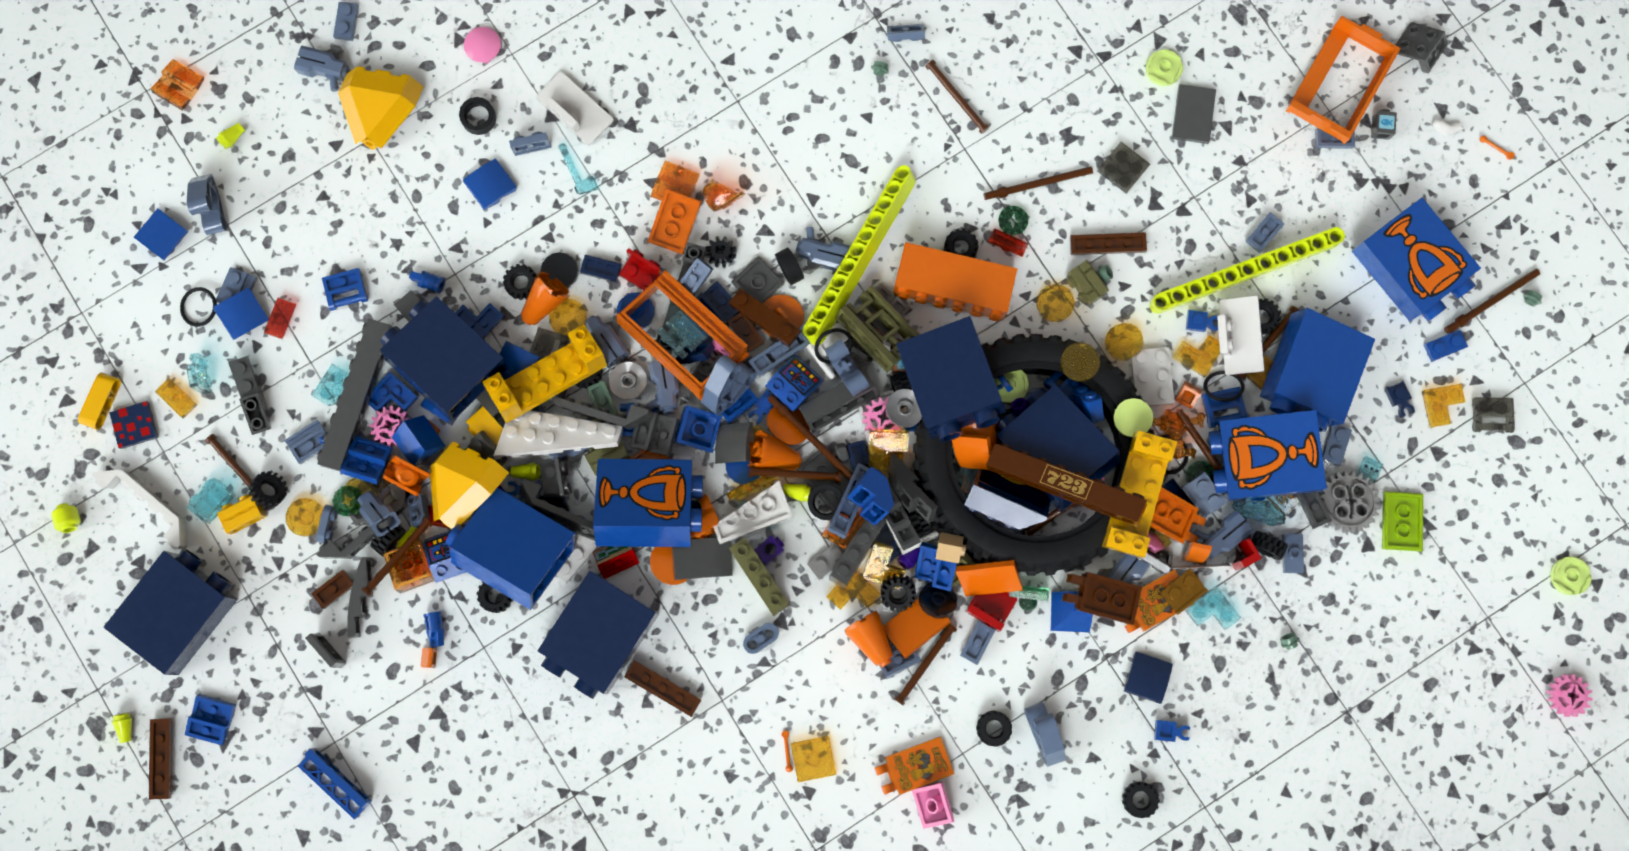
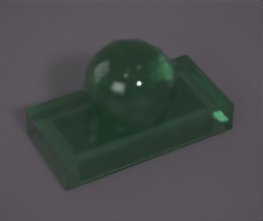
(1029, 597)

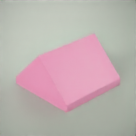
(933, 805)

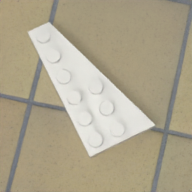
(549, 433)

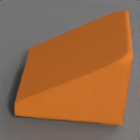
(1188, 395)
(428, 657)

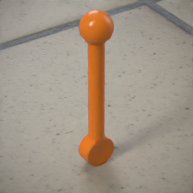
(1509, 155)
(785, 734)

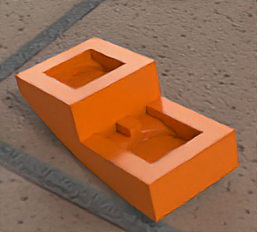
(1197, 553)

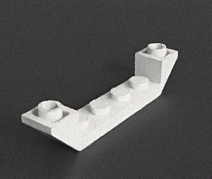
(176, 533)

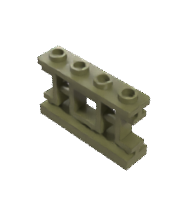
(867, 335)
(759, 576)

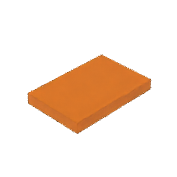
(674, 221)
(989, 578)
(913, 629)

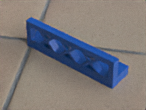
(337, 779)

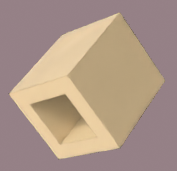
(950, 547)

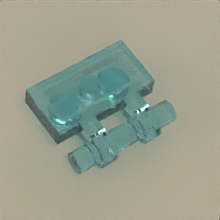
(685, 331)

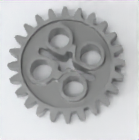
(1366, 501)

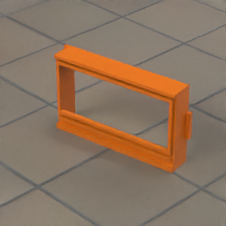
(1320, 67)
(698, 313)

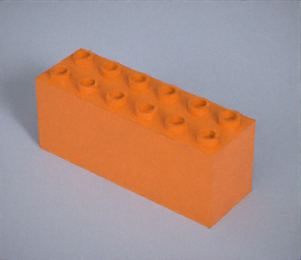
(955, 282)

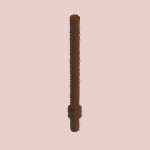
(1003, 191)
(1463, 320)
(784, 411)
(1199, 440)

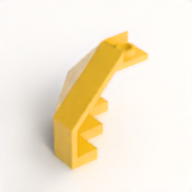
(377, 103)
(462, 483)

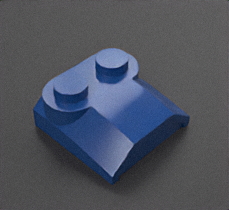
(697, 429)

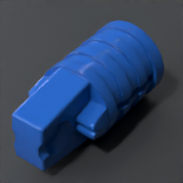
(428, 281)
(434, 628)

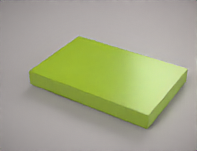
(1402, 521)

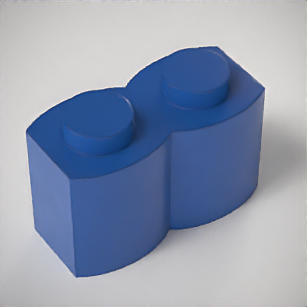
(1089, 403)

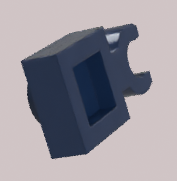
(1399, 396)

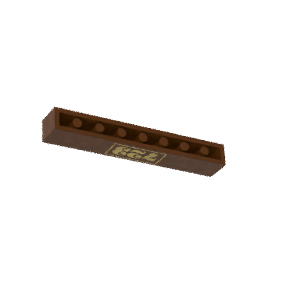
(1066, 484)

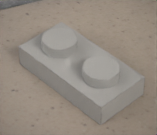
(826, 561)

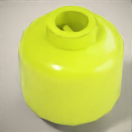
(65, 518)

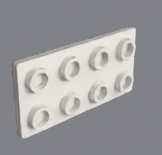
(574, 108)
(1241, 335)

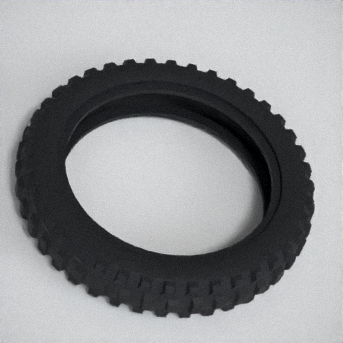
(983, 537)

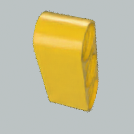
(99, 401)

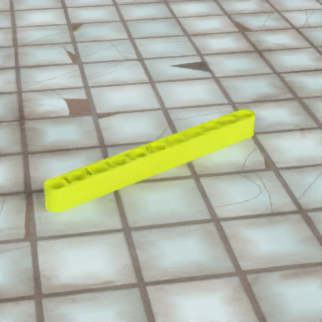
(860, 254)
(1253, 264)

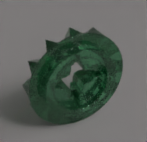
(1020, 216)
(1196, 467)
(344, 509)

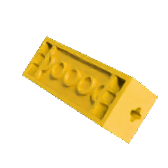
(547, 376)
(1141, 475)

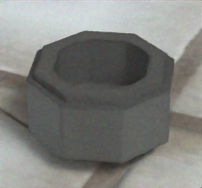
(841, 452)

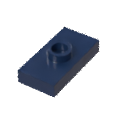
(600, 268)
(857, 453)

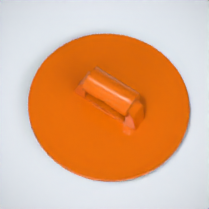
(786, 308)
(783, 429)
(662, 565)

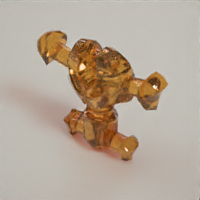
(1175, 429)

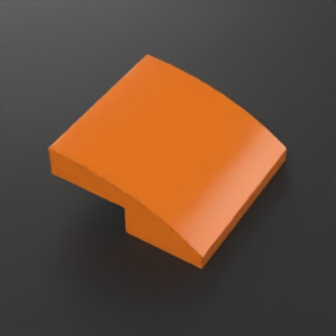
(972, 450)

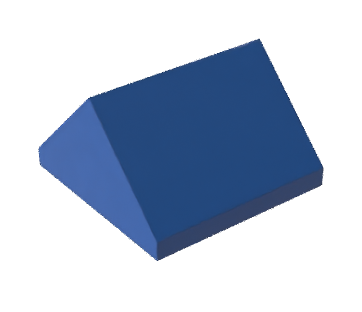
(417, 439)

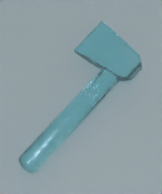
(581, 187)

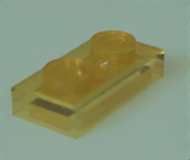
(176, 398)

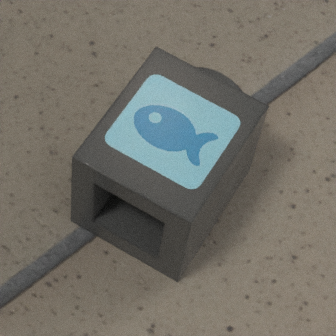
(1383, 124)

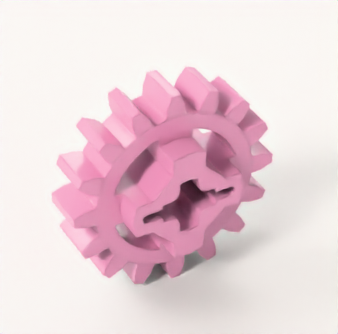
(873, 416)
(382, 429)
(1577, 691)

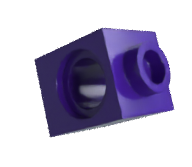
(766, 558)

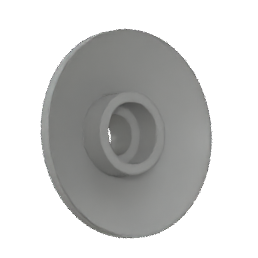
(626, 371)
(905, 398)

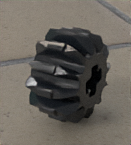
(719, 258)

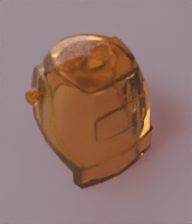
(719, 196)

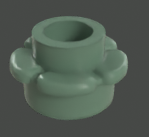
(880, 68)
(1105, 273)
(1532, 298)
(1289, 641)

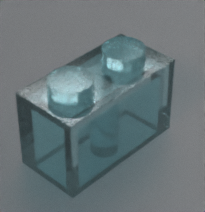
(210, 500)

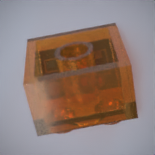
(411, 569)

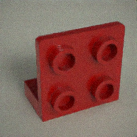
(640, 270)
(992, 609)

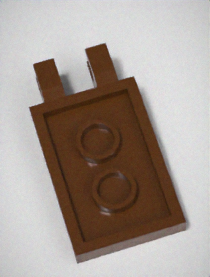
(1104, 597)

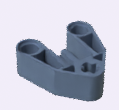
(205, 200)
(846, 368)
(726, 384)
(1045, 734)

